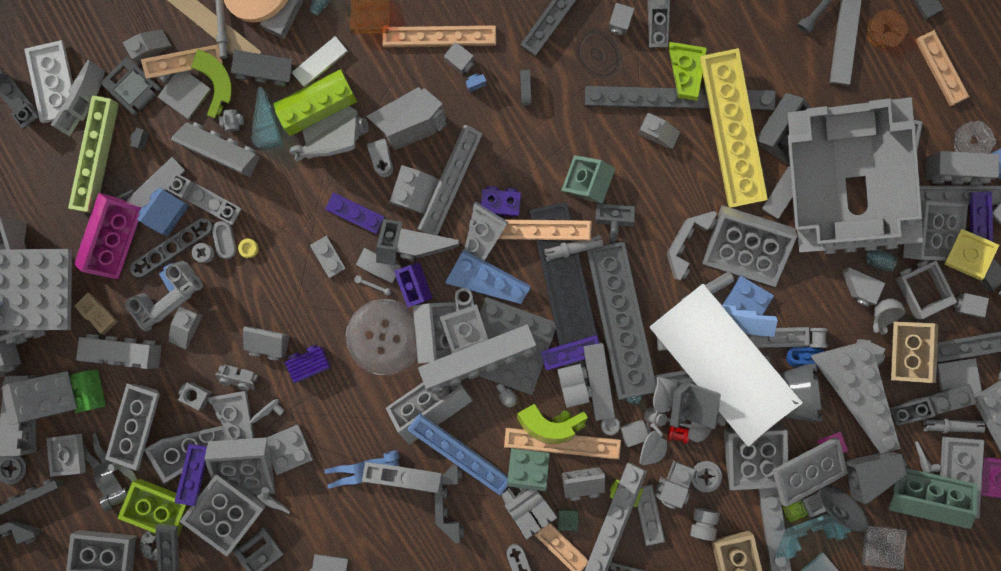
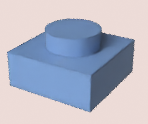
(475, 82)

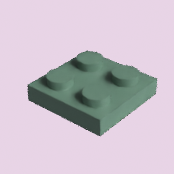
(528, 469)

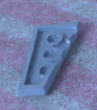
(485, 278)

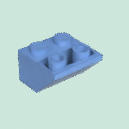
(162, 211)

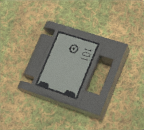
(132, 88)

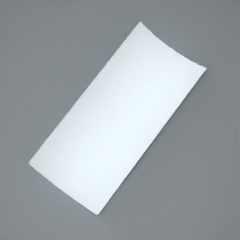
(726, 362)

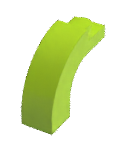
(218, 75)
(547, 431)

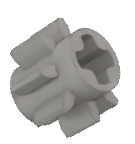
(231, 120)

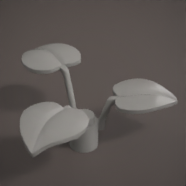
(654, 445)

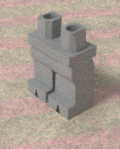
(521, 505)

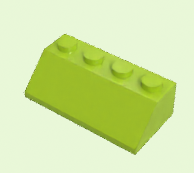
(314, 103)

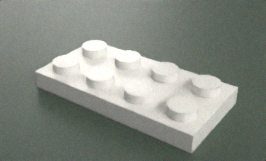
(49, 78)

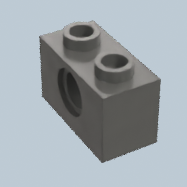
(388, 242)

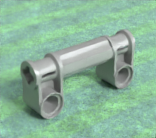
(183, 290)

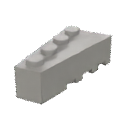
(114, 352)

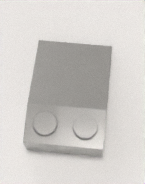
(418, 244)
(583, 483)

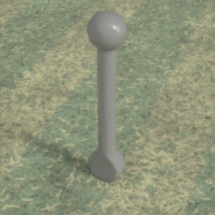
(358, 279)

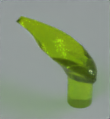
(561, 418)

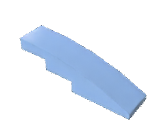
(752, 323)

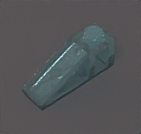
(264, 124)

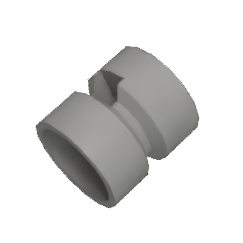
(704, 524)

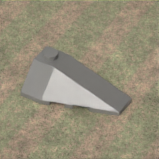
(169, 453)

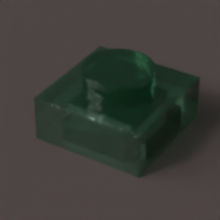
(568, 520)

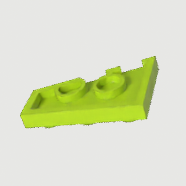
(686, 69)

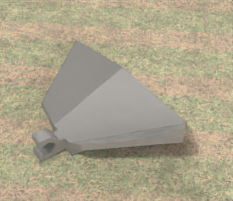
(329, 136)

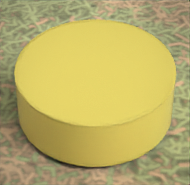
(248, 248)

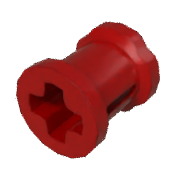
(678, 434)

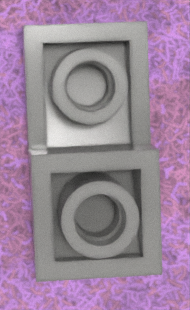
(368, 262)

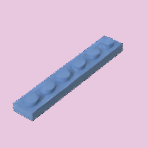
(459, 453)

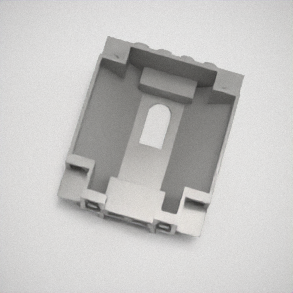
(854, 142)

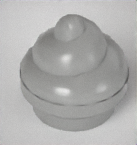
(363, 126)

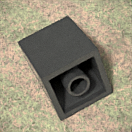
(874, 474)

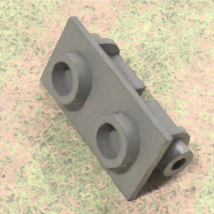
(243, 381)

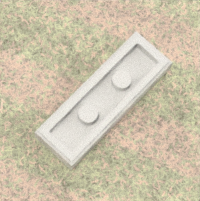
(319, 62)

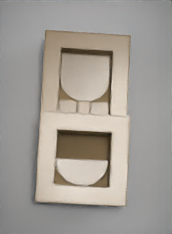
(96, 313)

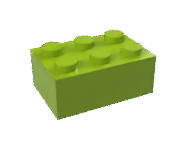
(151, 505)

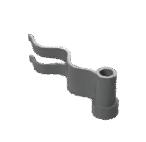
(104, 478)

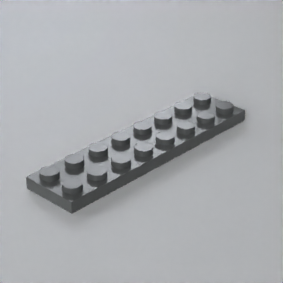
(621, 321)

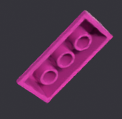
(107, 236)

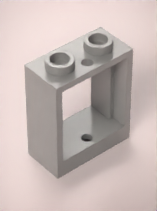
(947, 297)

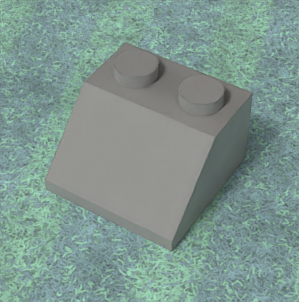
(413, 190)
(266, 342)

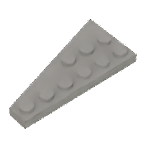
(857, 381)

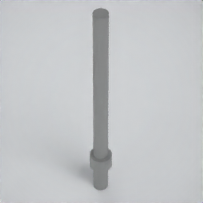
(222, 37)

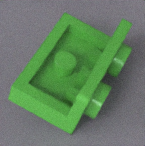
(87, 390)

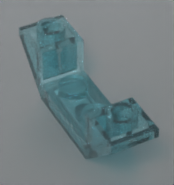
(789, 543)

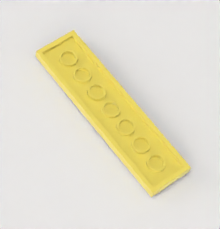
(733, 128)

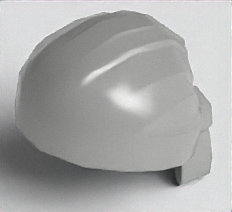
(886, 313)

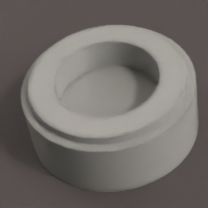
(610, 426)

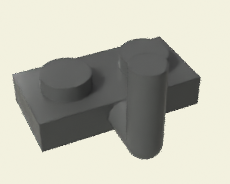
(614, 216)

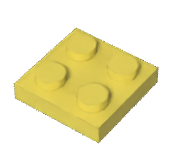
(971, 254)

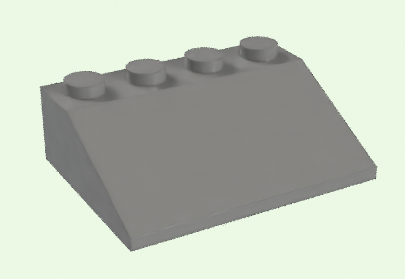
(418, 121)
(749, 246)

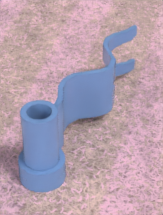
(390, 458)

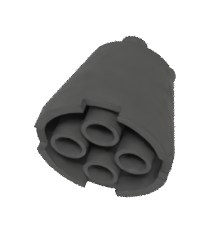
(806, 387)

